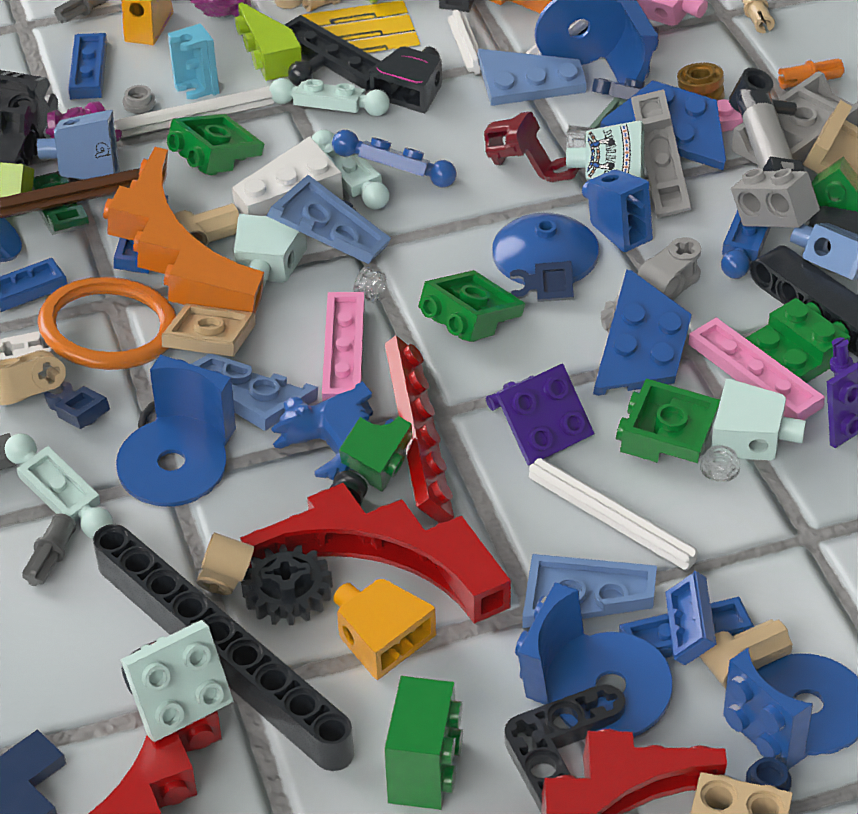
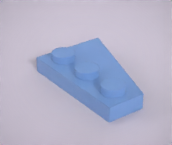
(527, 77)
(328, 219)
(254, 395)
(602, 585)

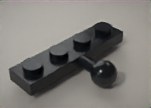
(328, 51)

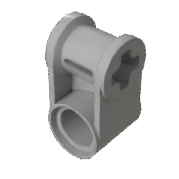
(673, 267)

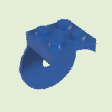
(615, 31)
(191, 420)
(563, 660)
(782, 727)

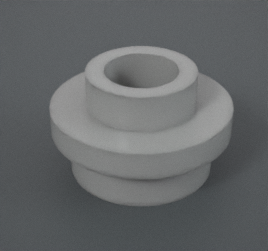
(138, 99)

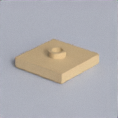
(209, 330)

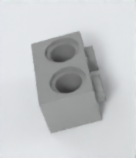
(775, 198)

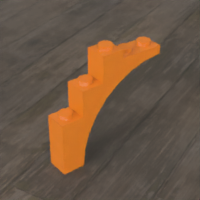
(164, 246)

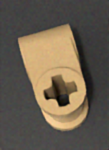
(22, 379)
(224, 564)

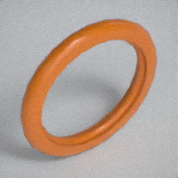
(102, 359)

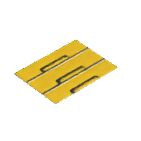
(370, 26)

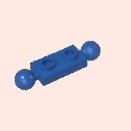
(441, 173)
(741, 247)

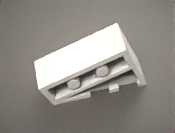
(274, 180)

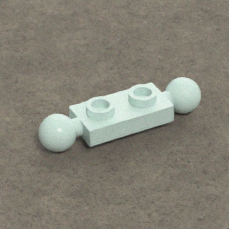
(332, 97)
(357, 173)
(57, 483)

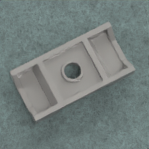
(801, 130)

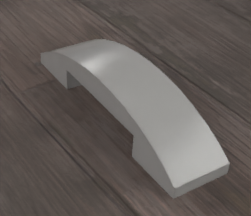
(661, 154)

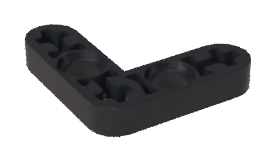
(549, 737)

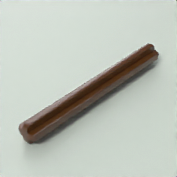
(65, 193)

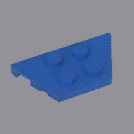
(693, 121)
(643, 338)

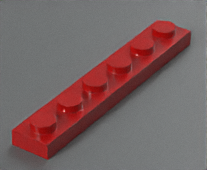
(423, 450)

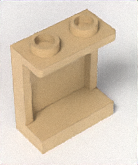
(835, 140)

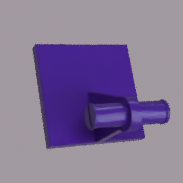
(842, 395)
(543, 413)

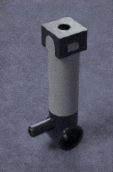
(759, 114)

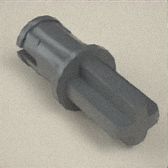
(75, 8)
(49, 549)

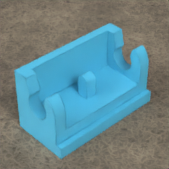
(193, 61)

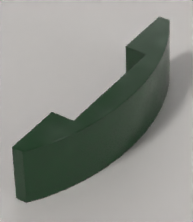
(64, 217)

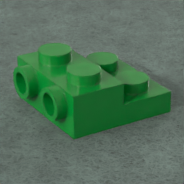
(212, 142)
(468, 304)
(799, 338)
(666, 422)

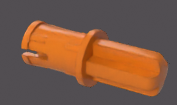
(795, 75)

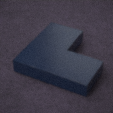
(25, 768)

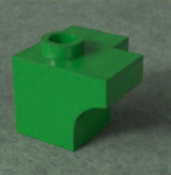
(837, 186)
(376, 450)

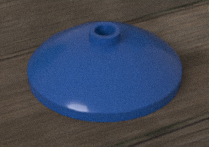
(545, 240)

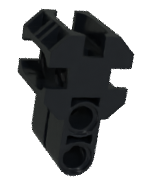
(23, 115)

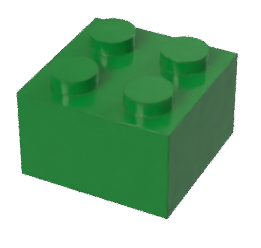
(423, 743)

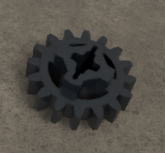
(287, 584)

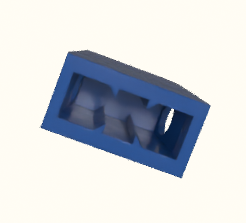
(620, 208)

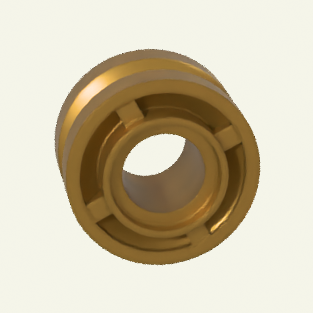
(702, 79)

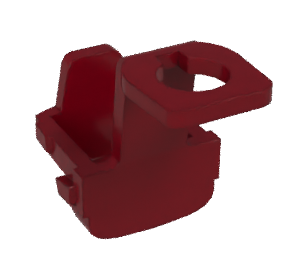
(522, 139)

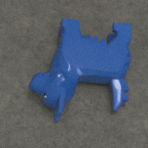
(327, 420)

